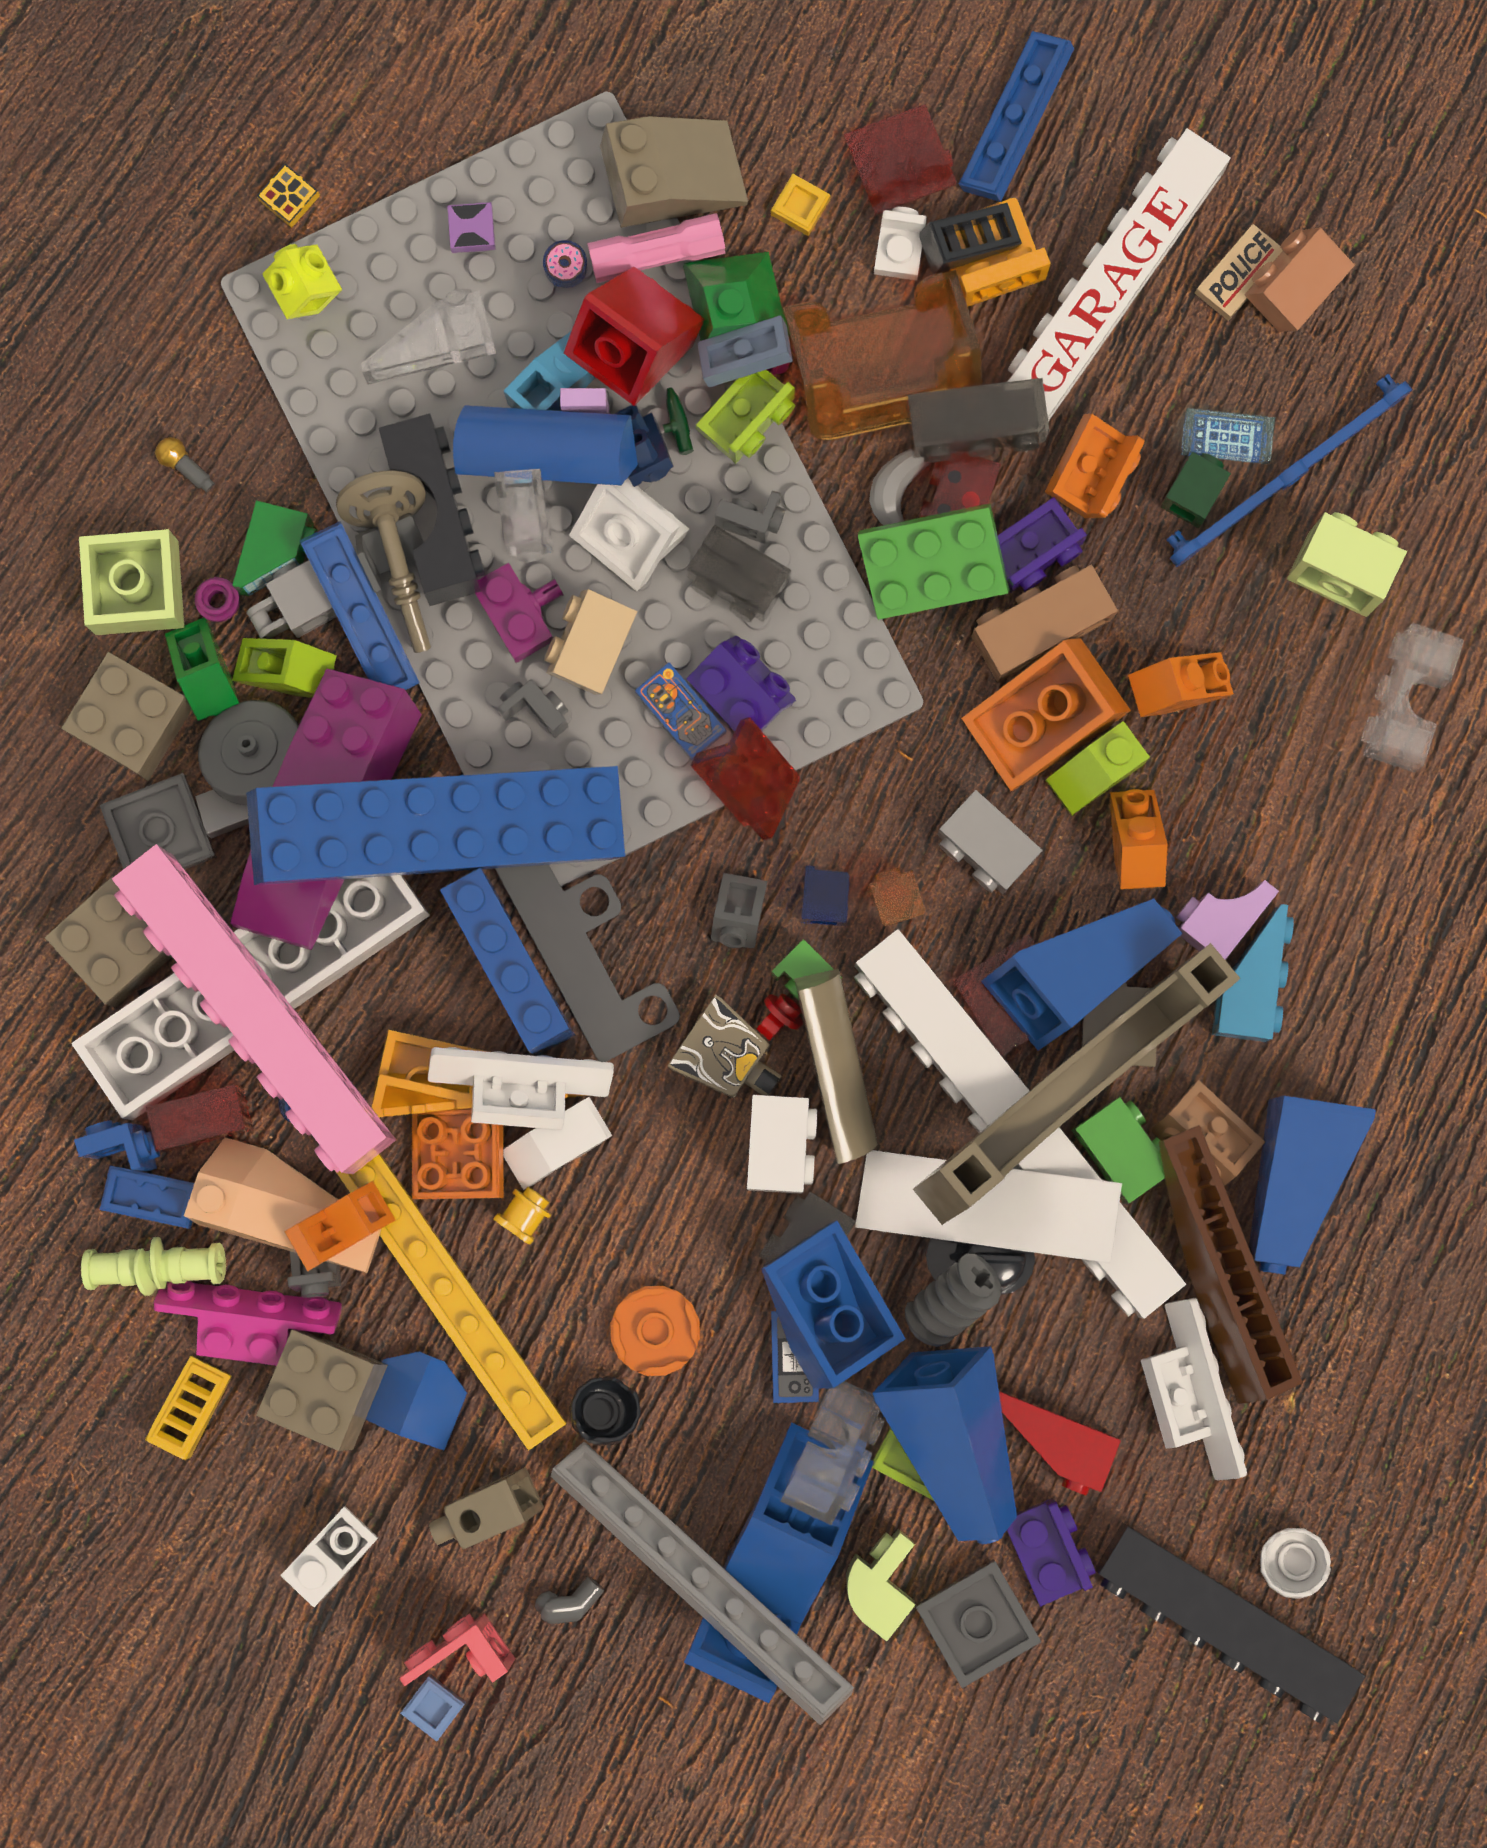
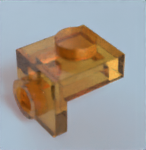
(896, 896)

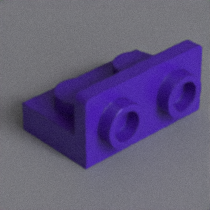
(1049, 1553)

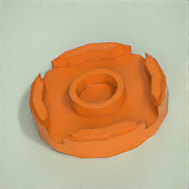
(655, 1330)

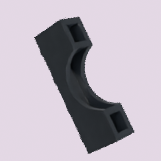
(444, 559)

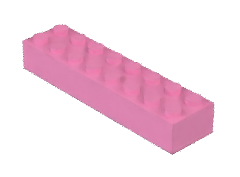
(253, 1009)

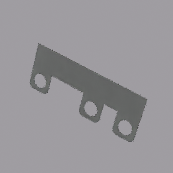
(560, 934)

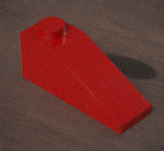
(1066, 1446)

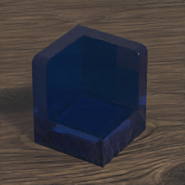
(825, 897)

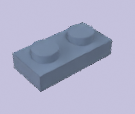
(744, 351)

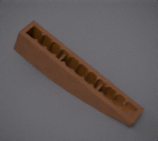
(1225, 1273)

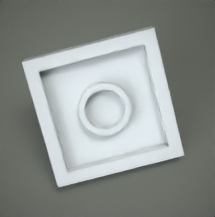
(627, 531)

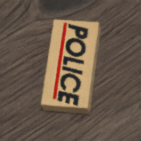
(1233, 275)

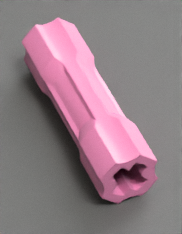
(690, 240)

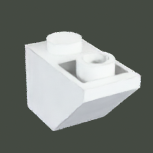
(329, 1556)

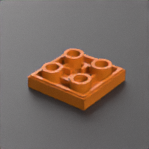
(456, 1156)

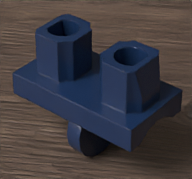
(650, 447)

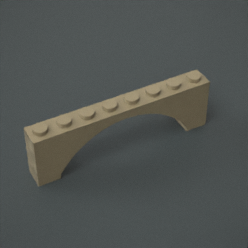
(1074, 1083)

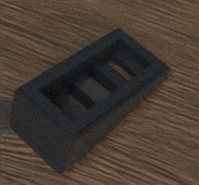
(943, 246)

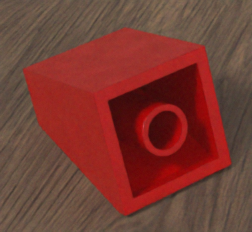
(631, 333)

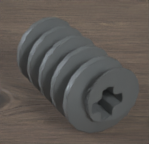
(953, 1301)

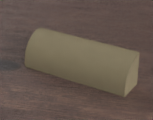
(836, 1064)

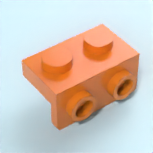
(1094, 468)

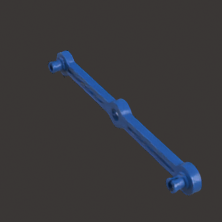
(1392, 395)

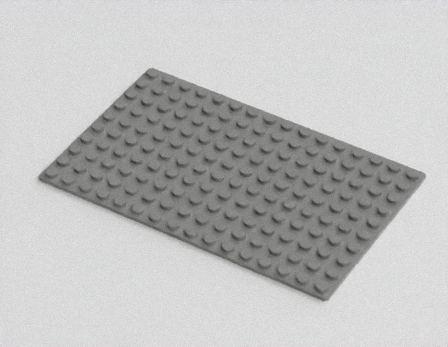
(393, 268)

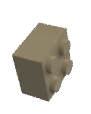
(128, 716)
(107, 946)
(322, 1390)

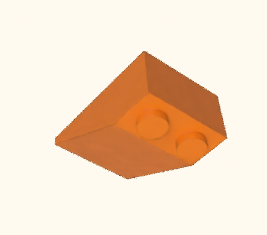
(1045, 713)

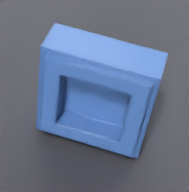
(433, 1707)

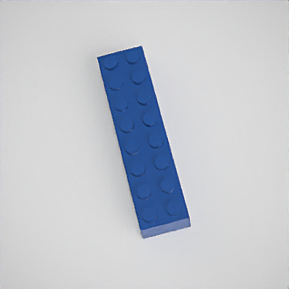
(434, 824)

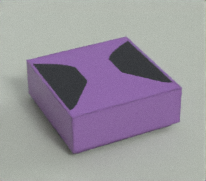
(471, 227)

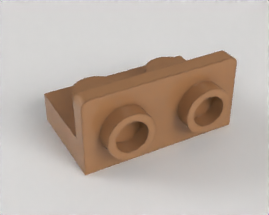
(1227, 1136)

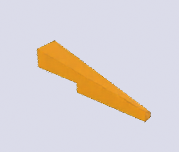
(403, 1079)

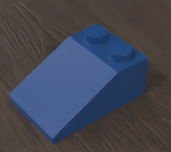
(830, 1308)

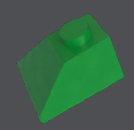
(732, 292)

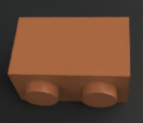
(1298, 278)

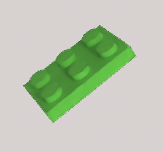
(933, 561)

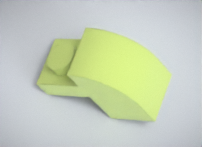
(870, 1592)

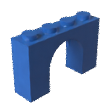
(507, 962)

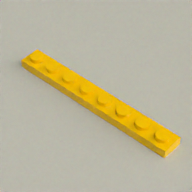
(460, 1309)

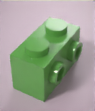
(1122, 1148)

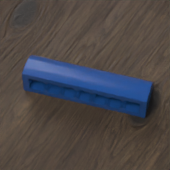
(560, 443)

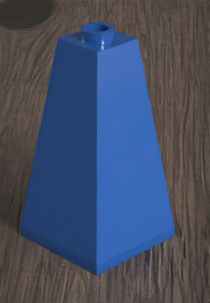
(1078, 969)
(1300, 1173)
(954, 1434)

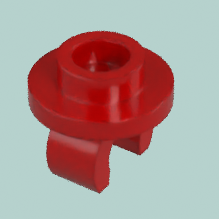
(783, 1012)

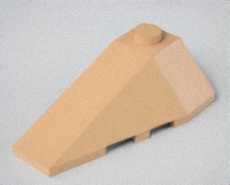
(260, 1197)

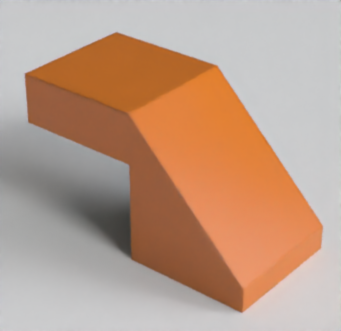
(340, 1225)

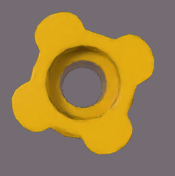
(524, 1214)

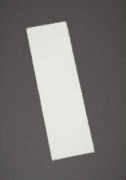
(1020, 1213)

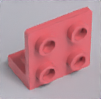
(486, 1655)

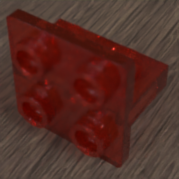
(749, 778)

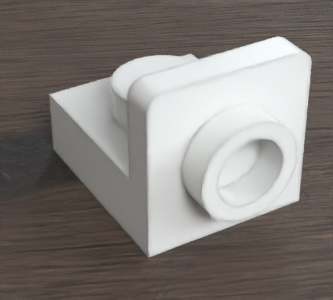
(900, 243)

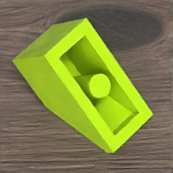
(282, 666)
(1098, 768)

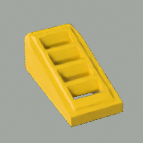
(165, 1417)

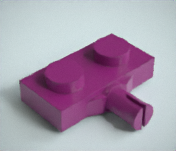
(517, 610)

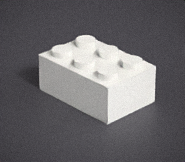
(779, 1144)

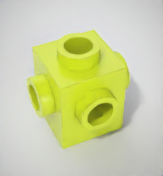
(301, 280)

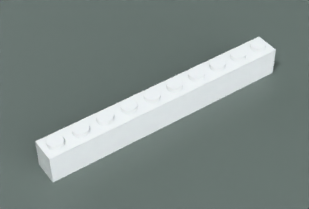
(989, 1087)

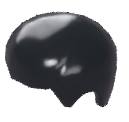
(604, 1411)

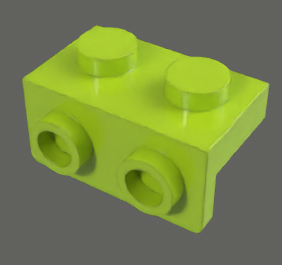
(745, 413)

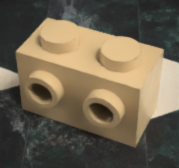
(590, 641)

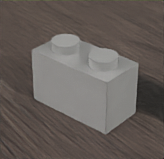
(987, 843)

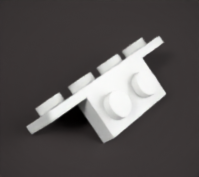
(519, 1087)
(1190, 1393)

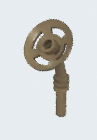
(385, 515)

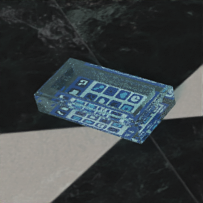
(1228, 435)

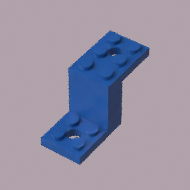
(781, 1562)

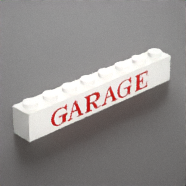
(1120, 266)

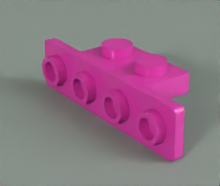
(246, 1322)

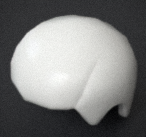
(1295, 1563)

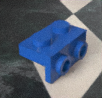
(112, 1138)

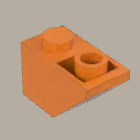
(1180, 683)
(1138, 839)

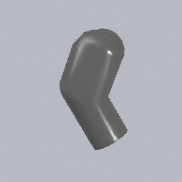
(568, 1608)

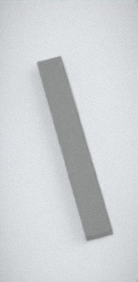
(703, 1583)

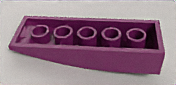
(347, 735)

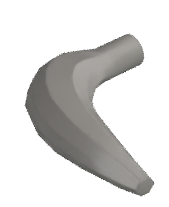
(890, 485)

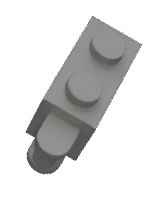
(300, 600)

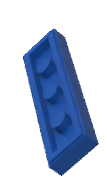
(1016, 116)
(358, 607)

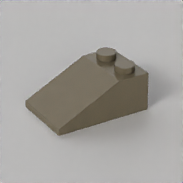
(670, 168)

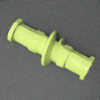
(153, 1268)

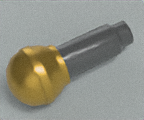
(173, 454)

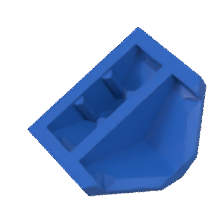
(418, 1399)

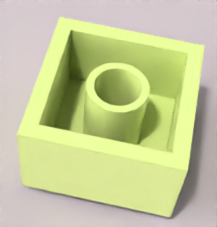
(1347, 563)
(131, 582)

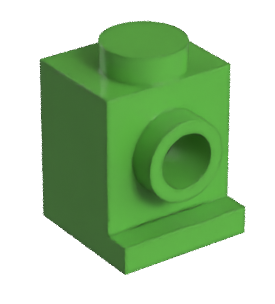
(799, 963)

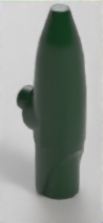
(677, 423)

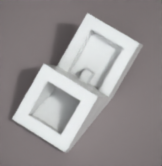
(548, 1149)

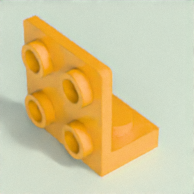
(1005, 270)

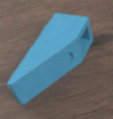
(541, 380)
(1250, 1005)

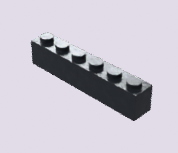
(1228, 1623)

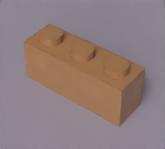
(1043, 621)

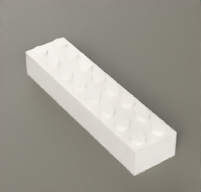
(169, 1038)

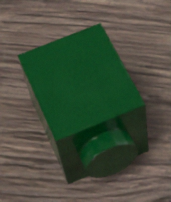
(1196, 488)

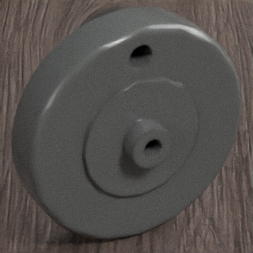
(245, 748)

